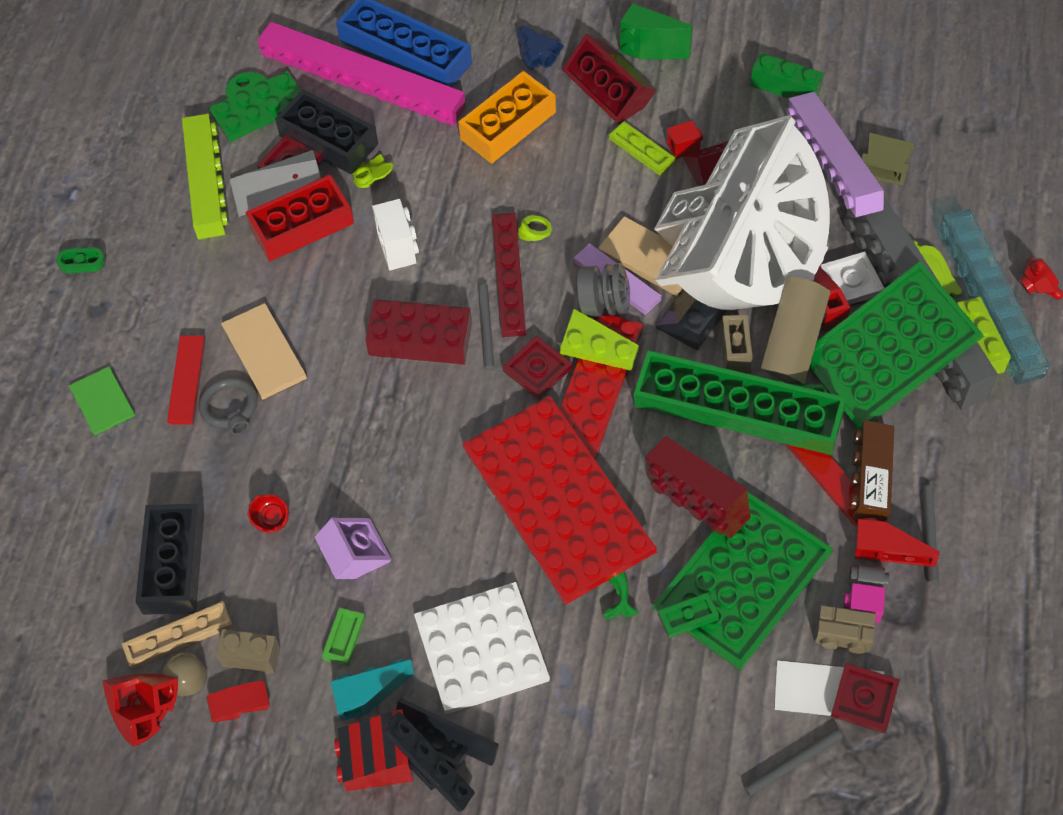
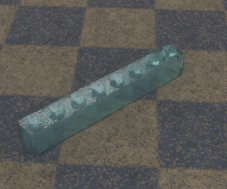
(986, 280)

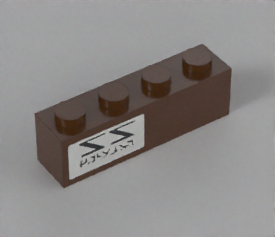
(873, 471)

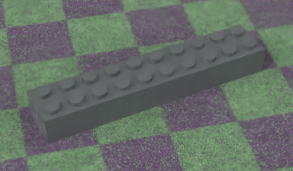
(891, 255)

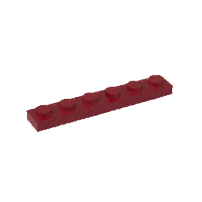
(509, 275)

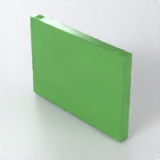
(101, 400)

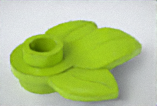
(371, 171)

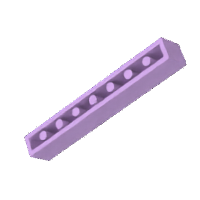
(836, 155)

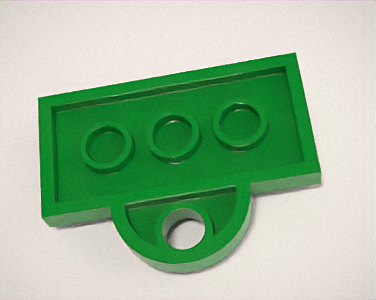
(254, 104)

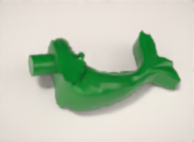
(622, 608)

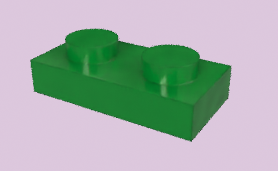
(688, 615)

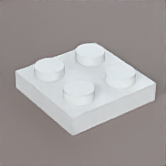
(854, 277)

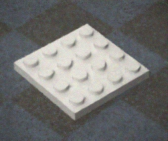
(481, 648)

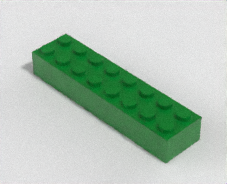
(740, 402)

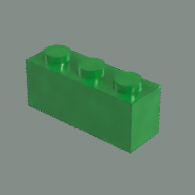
(784, 77)

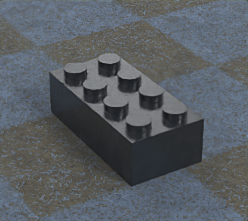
(328, 130)
(170, 559)

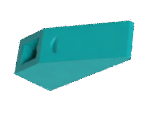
(365, 691)

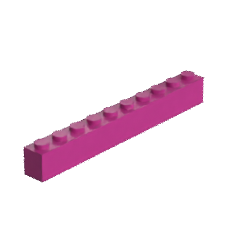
(362, 73)

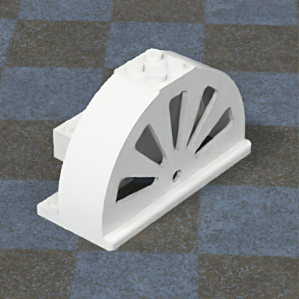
(751, 222)

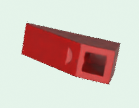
(837, 305)

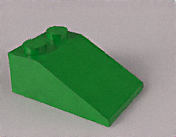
(654, 35)

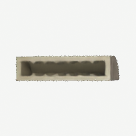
(795, 330)

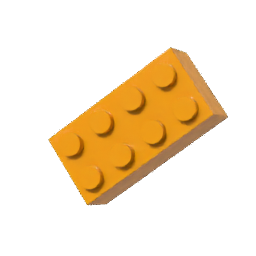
(507, 117)

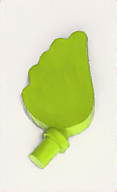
(940, 269)

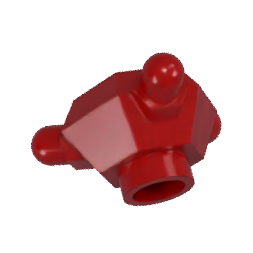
(1040, 278)

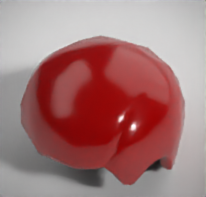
(268, 513)

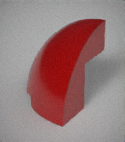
(140, 703)

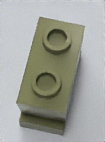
(888, 158)

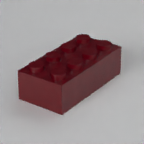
(419, 331)
(698, 487)

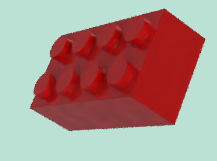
(299, 218)

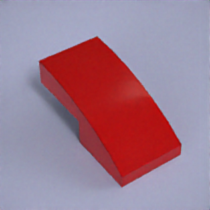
(236, 700)

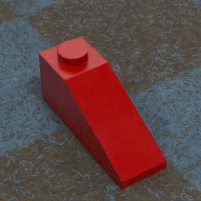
(885, 543)

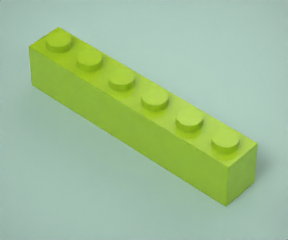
(203, 176)

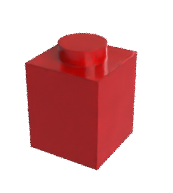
(683, 139)

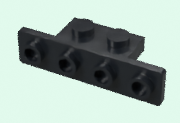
(448, 738)
(428, 762)

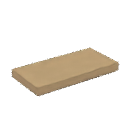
(639, 251)
(263, 351)

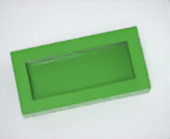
(343, 636)

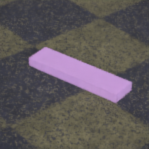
(641, 295)

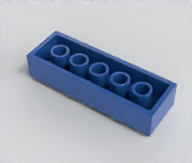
(404, 42)

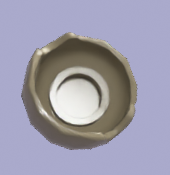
(189, 671)

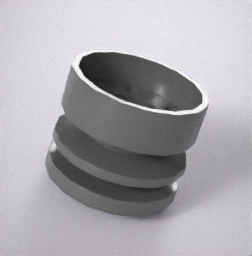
(603, 290)

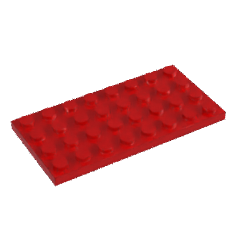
(559, 500)

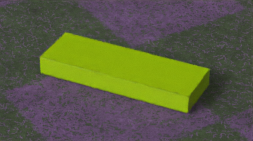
(642, 148)

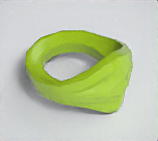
(527, 234)

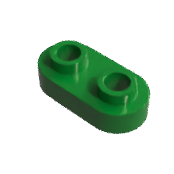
(81, 260)

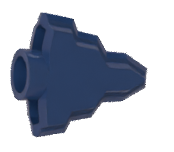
(537, 48)

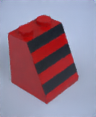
(370, 756)

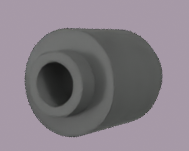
(868, 575)

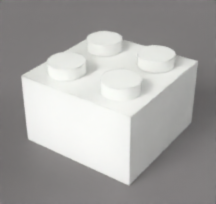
(395, 234)

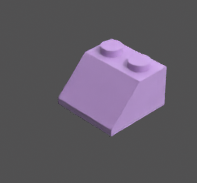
(352, 547)

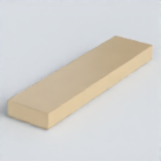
(177, 635)

